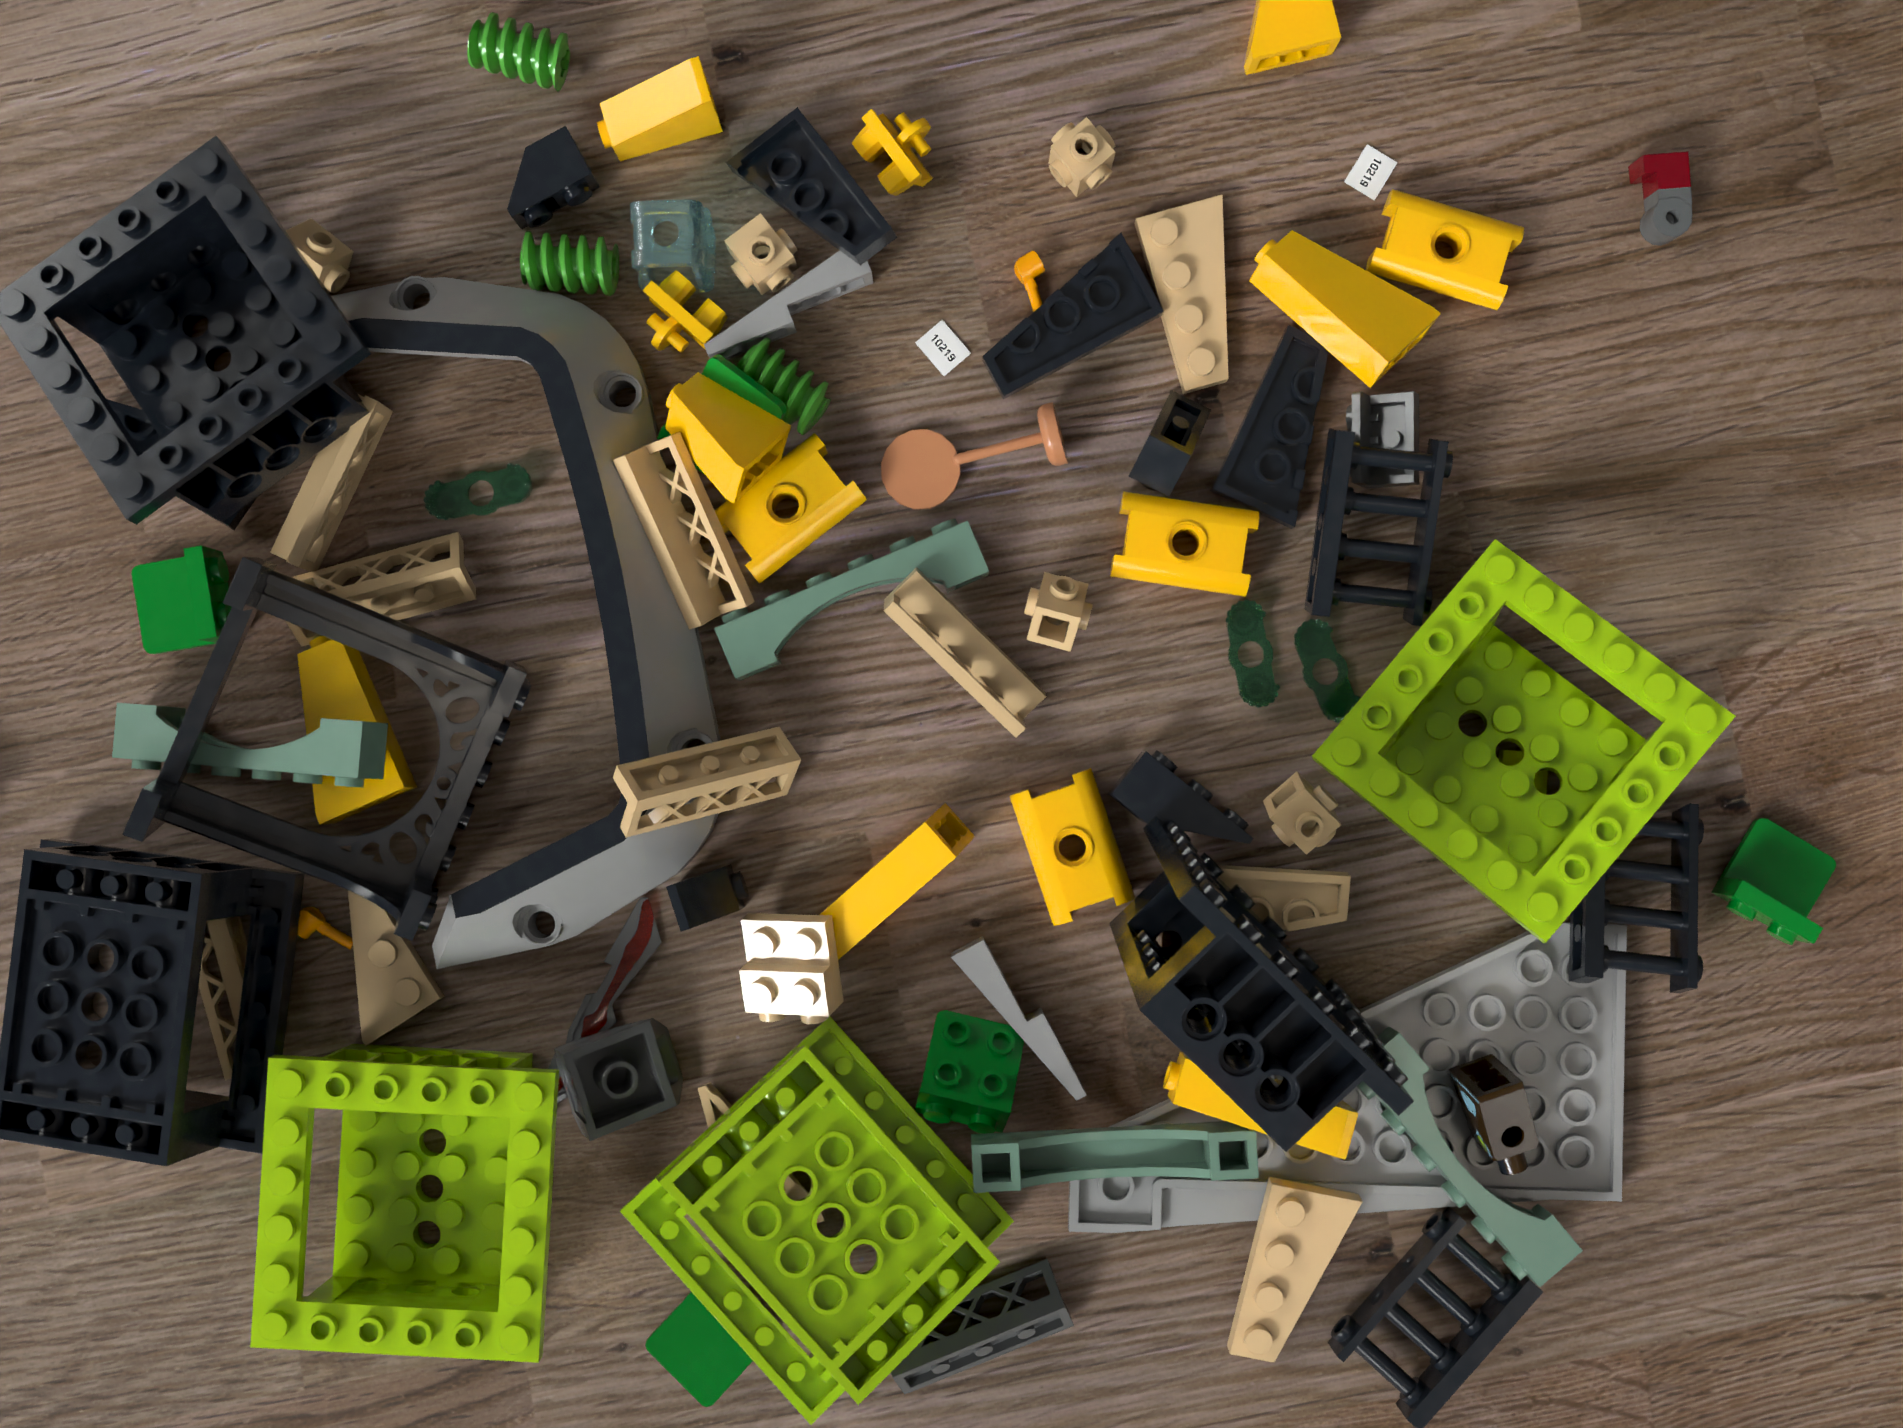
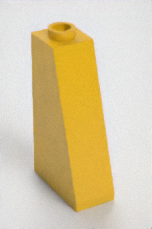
(1342, 305)
(340, 688)
(897, 877)
(1196, 1091)

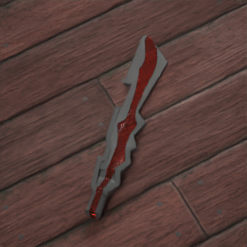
(627, 956)

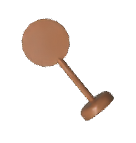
(924, 467)

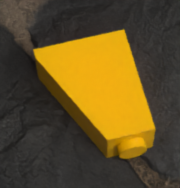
(1290, 33)
(660, 112)
(725, 434)

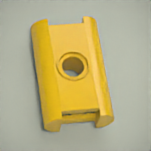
(1477, 243)
(821, 501)
(1218, 535)
(1079, 881)

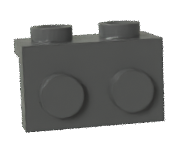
(1385, 423)

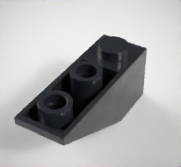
(1154, 790)

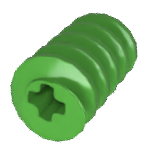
(519, 53)
(569, 265)
(801, 399)

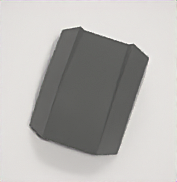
(620, 1076)

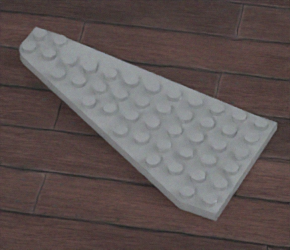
(1501, 1002)

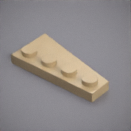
(1188, 278)
(1289, 896)
(1289, 1253)

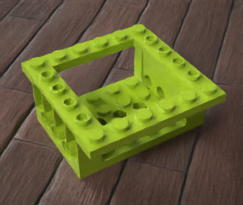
(1487, 818)
(868, 1158)
(389, 1290)

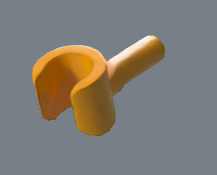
(1026, 270)
(312, 920)

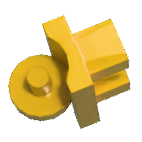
(882, 136)
(669, 299)

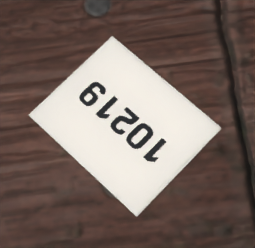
(1370, 172)
(943, 347)

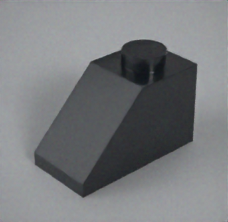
(1170, 443)
(707, 896)

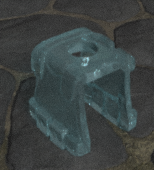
(692, 249)

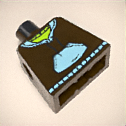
(1496, 1111)

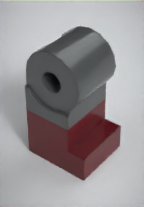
(1665, 195)

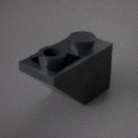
(549, 179)

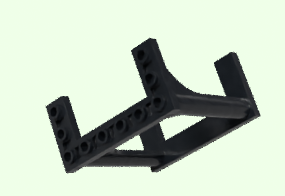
(395, 886)

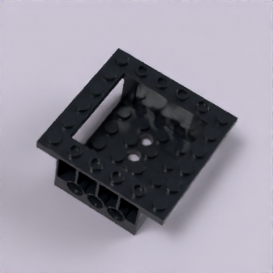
(136, 285)
(155, 923)
(1245, 998)

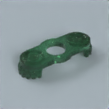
(452, 498)
(1246, 624)
(1315, 643)

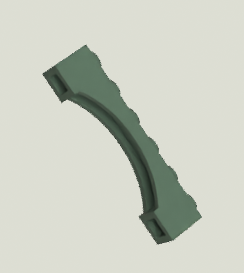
(757, 638)
(336, 749)
(1170, 1150)
(1532, 1238)

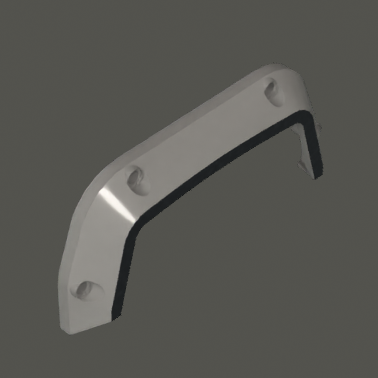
(651, 654)

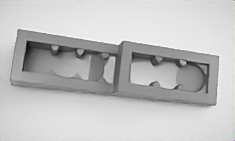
(773, 318)
(982, 969)

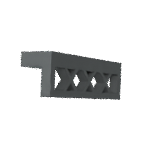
(989, 1336)

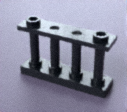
(1339, 500)
(1587, 951)
(1449, 1361)

